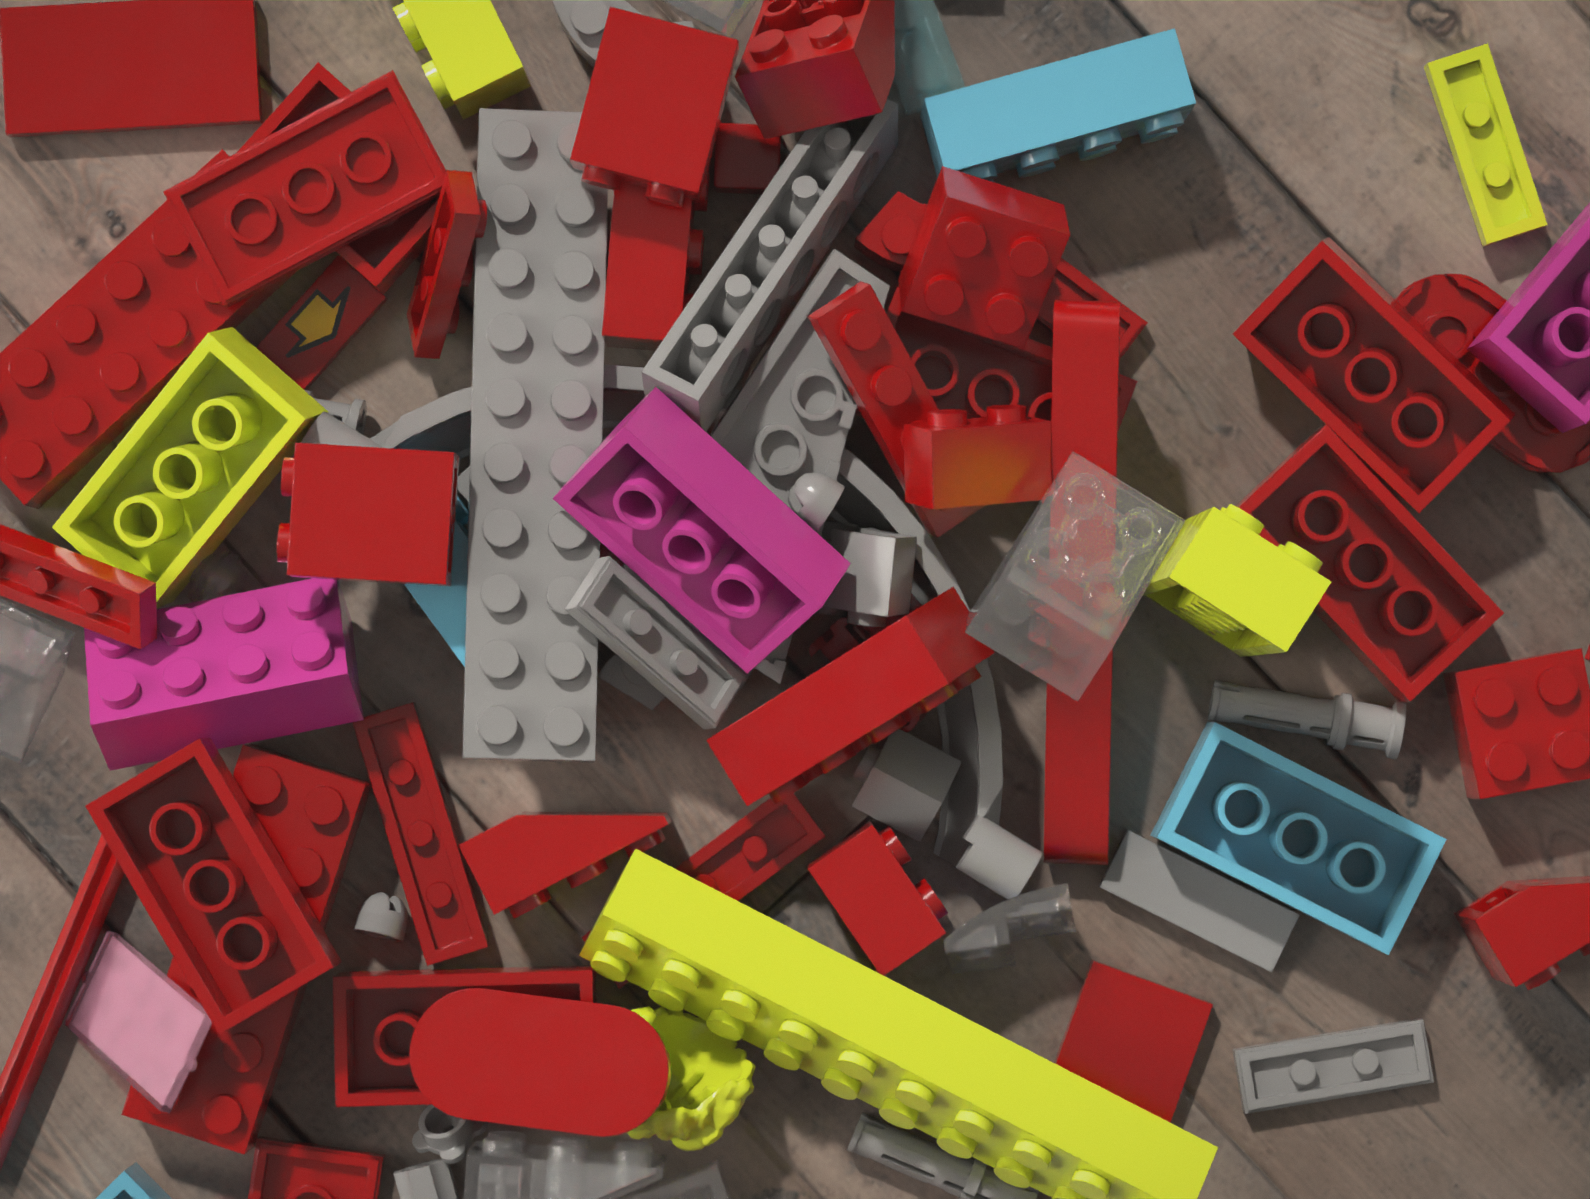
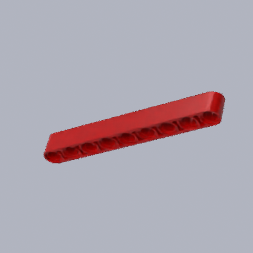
(1080, 731)

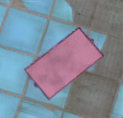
(139, 1021)

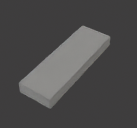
(656, 642)
(1199, 900)
(1333, 1065)

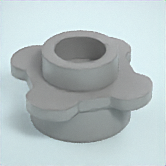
(445, 1134)

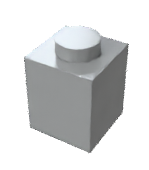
(904, 782)

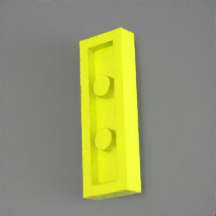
(1485, 145)

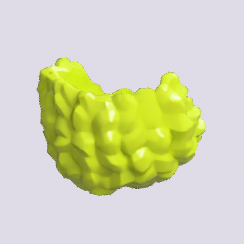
(705, 1084)

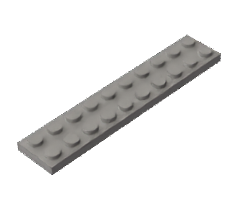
(531, 429)

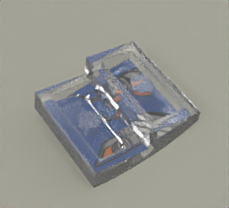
(988, 937)

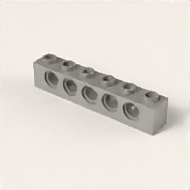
(769, 263)

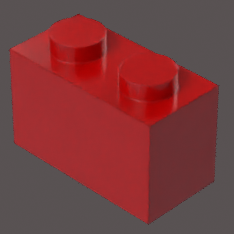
(977, 459)

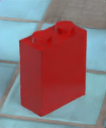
(653, 106)
(369, 514)

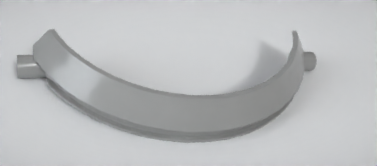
(968, 720)

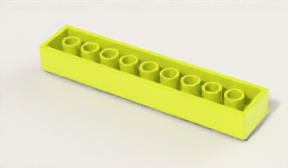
(885, 1043)

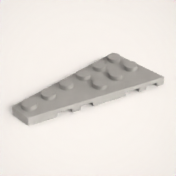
(793, 408)

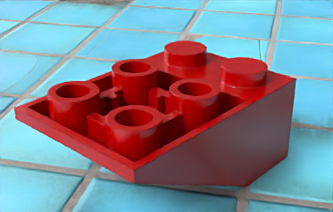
(817, 63)
(540, 848)
(1529, 927)

